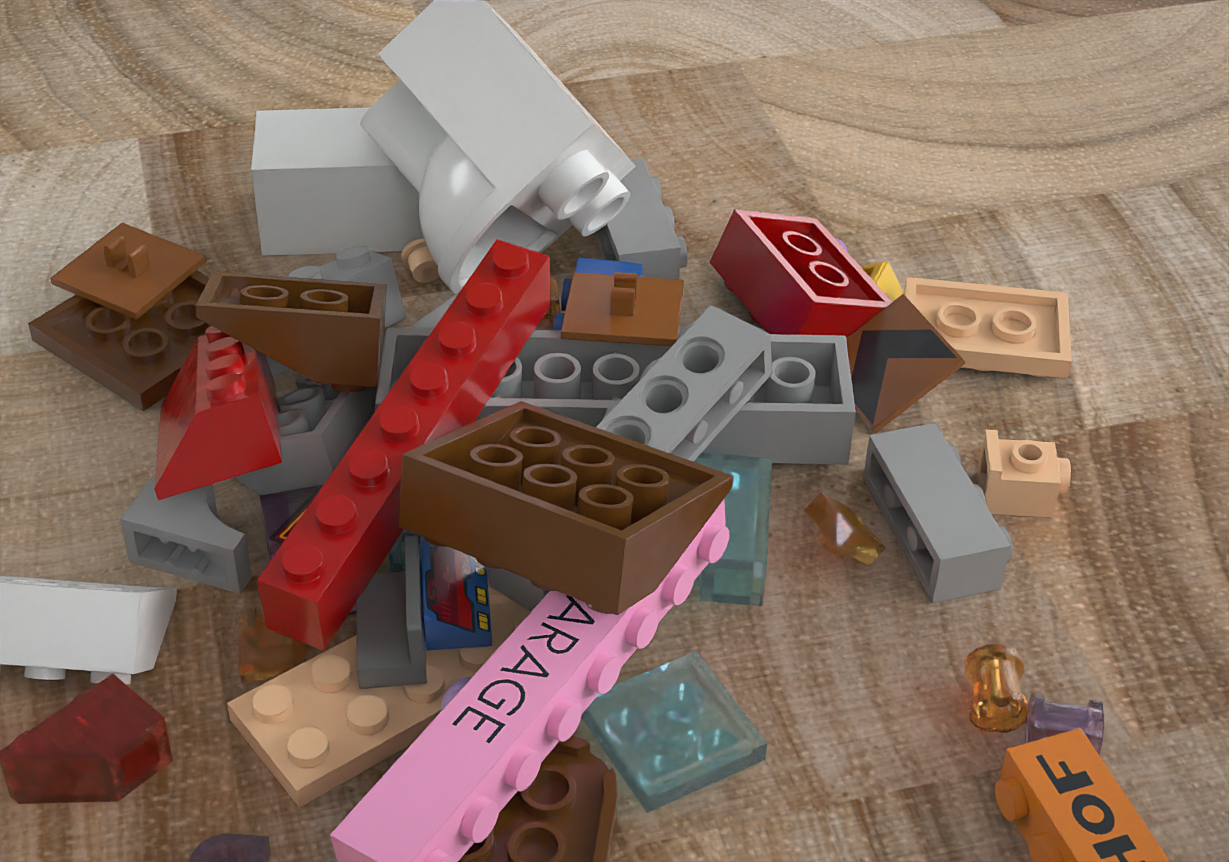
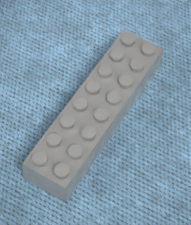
(794, 417)

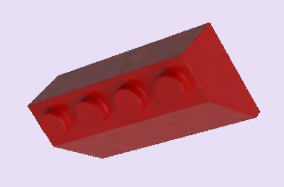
(217, 417)

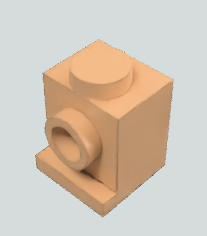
(1021, 476)

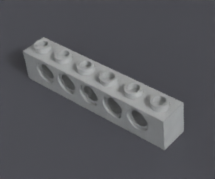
(679, 403)

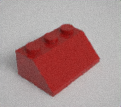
(795, 275)

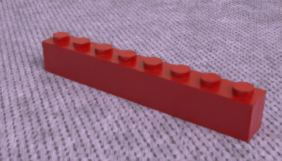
(444, 387)

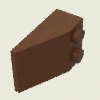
(310, 325)

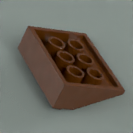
(559, 503)

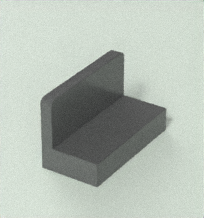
(392, 626)

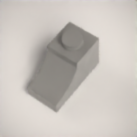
(186, 538)

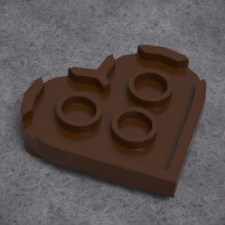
(560, 816)

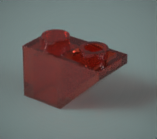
(88, 749)

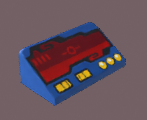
(454, 599)

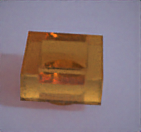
(843, 530)

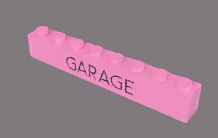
(508, 720)

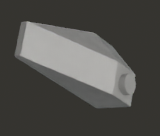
(315, 434)

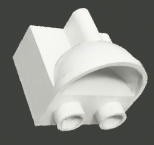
(490, 139)

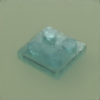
(673, 731)

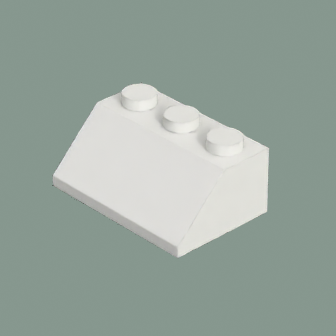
(81, 627)

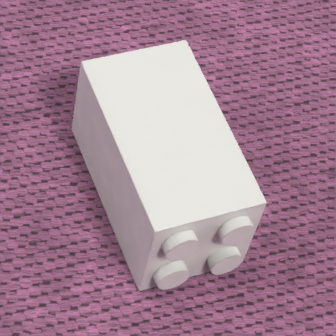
(328, 185)

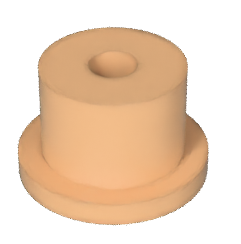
(420, 261)

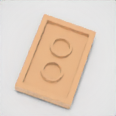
(998, 325)

